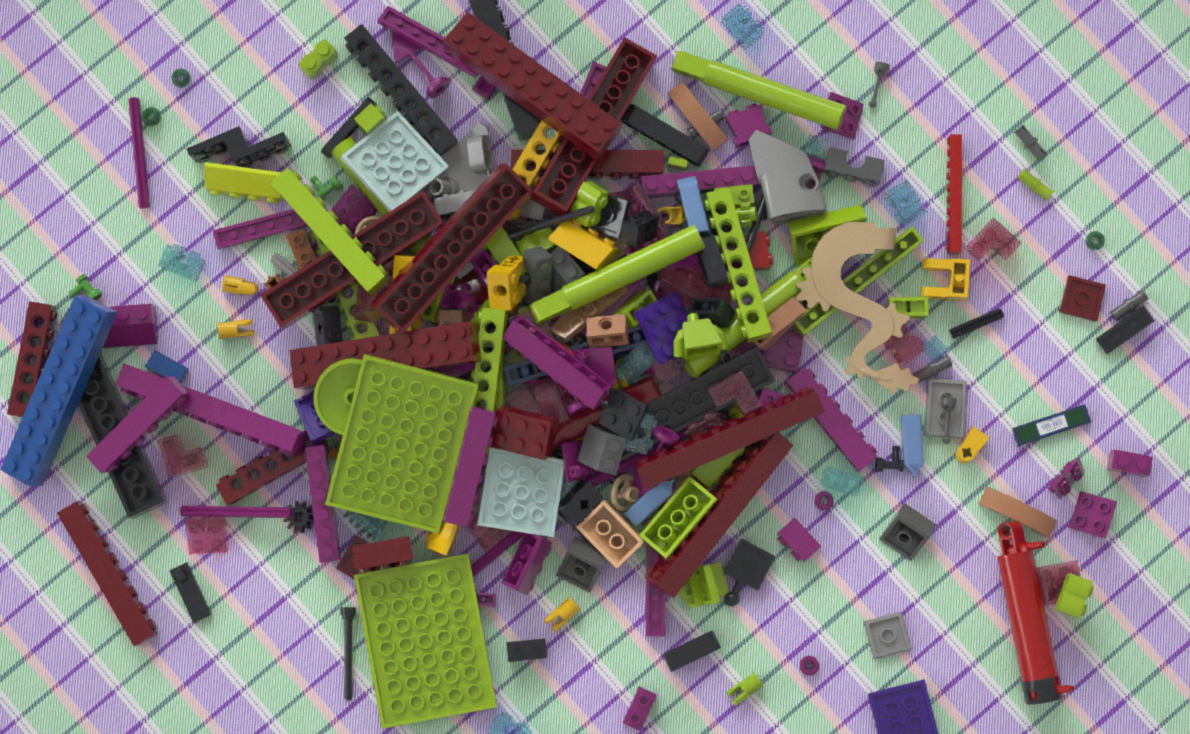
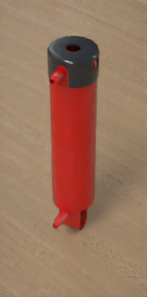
(1028, 616)

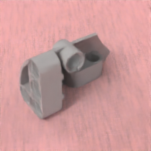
(468, 168)
(785, 179)

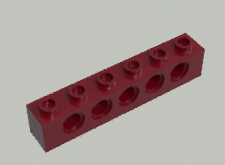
(27, 350)
(226, 485)

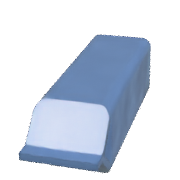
(693, 204)
(912, 443)
(650, 502)

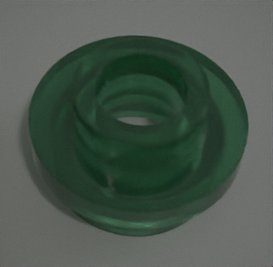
(180, 72)
(147, 112)
(1099, 236)

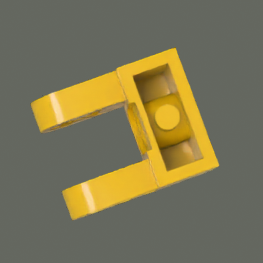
(506, 275)
(959, 279)

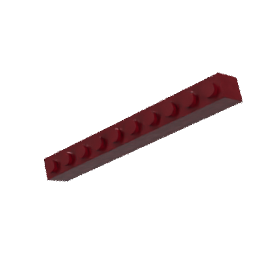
(729, 437)

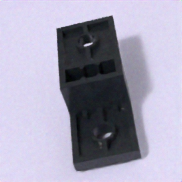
(239, 147)

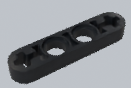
(346, 129)

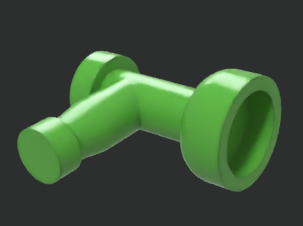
(323, 191)
(83, 284)

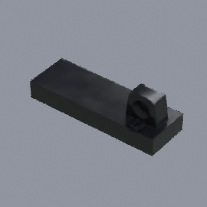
(1125, 329)
(190, 592)

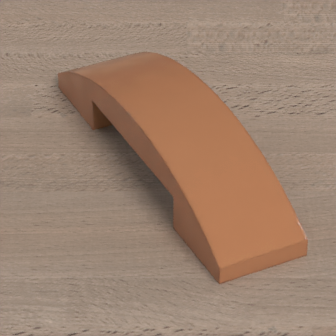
(697, 116)
(1018, 511)

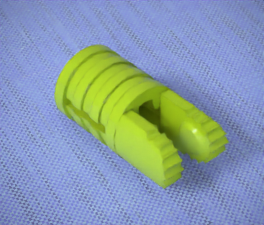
(749, 687)

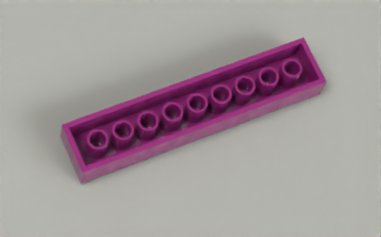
(219, 413)

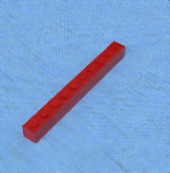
(954, 196)

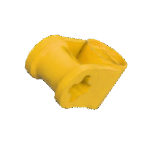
(674, 214)
(973, 443)

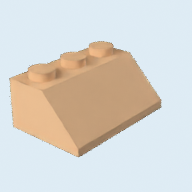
(611, 533)

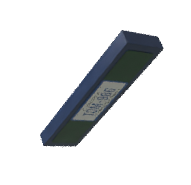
(1051, 425)

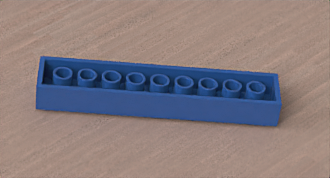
(58, 390)

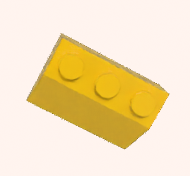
(584, 244)
(444, 540)

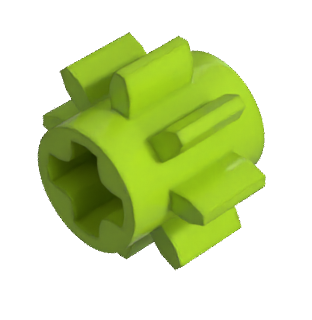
(746, 214)

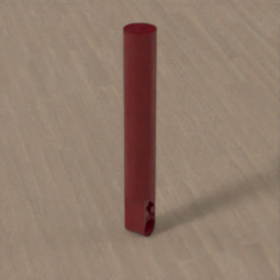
(570, 430)

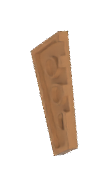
(574, 321)

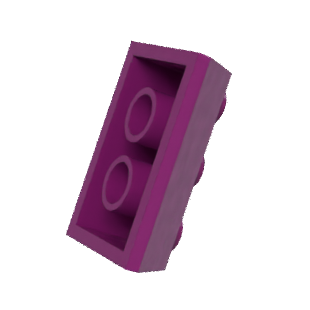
(133, 326)
(527, 563)

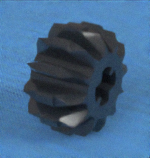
(307, 517)

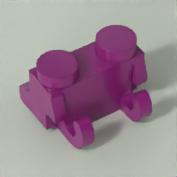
(458, 298)

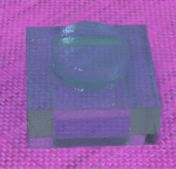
(815, 146)
(934, 348)

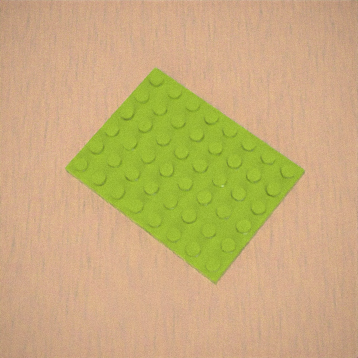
(401, 443)
(425, 641)

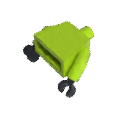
(699, 339)

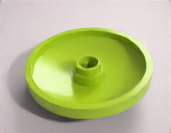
(335, 393)

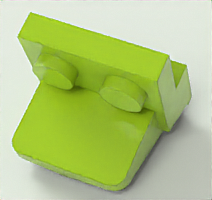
(704, 586)

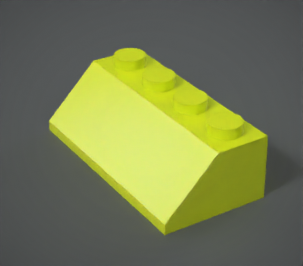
(241, 182)

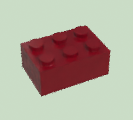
(524, 432)
(382, 554)

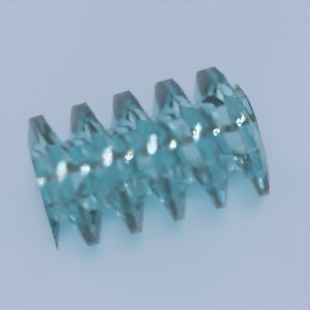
(635, 363)
(367, 522)

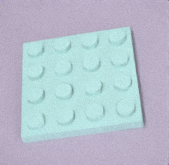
(394, 162)
(520, 493)

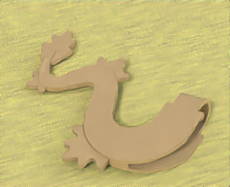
(825, 286)

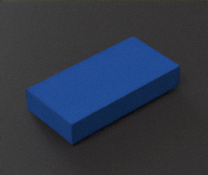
(165, 366)

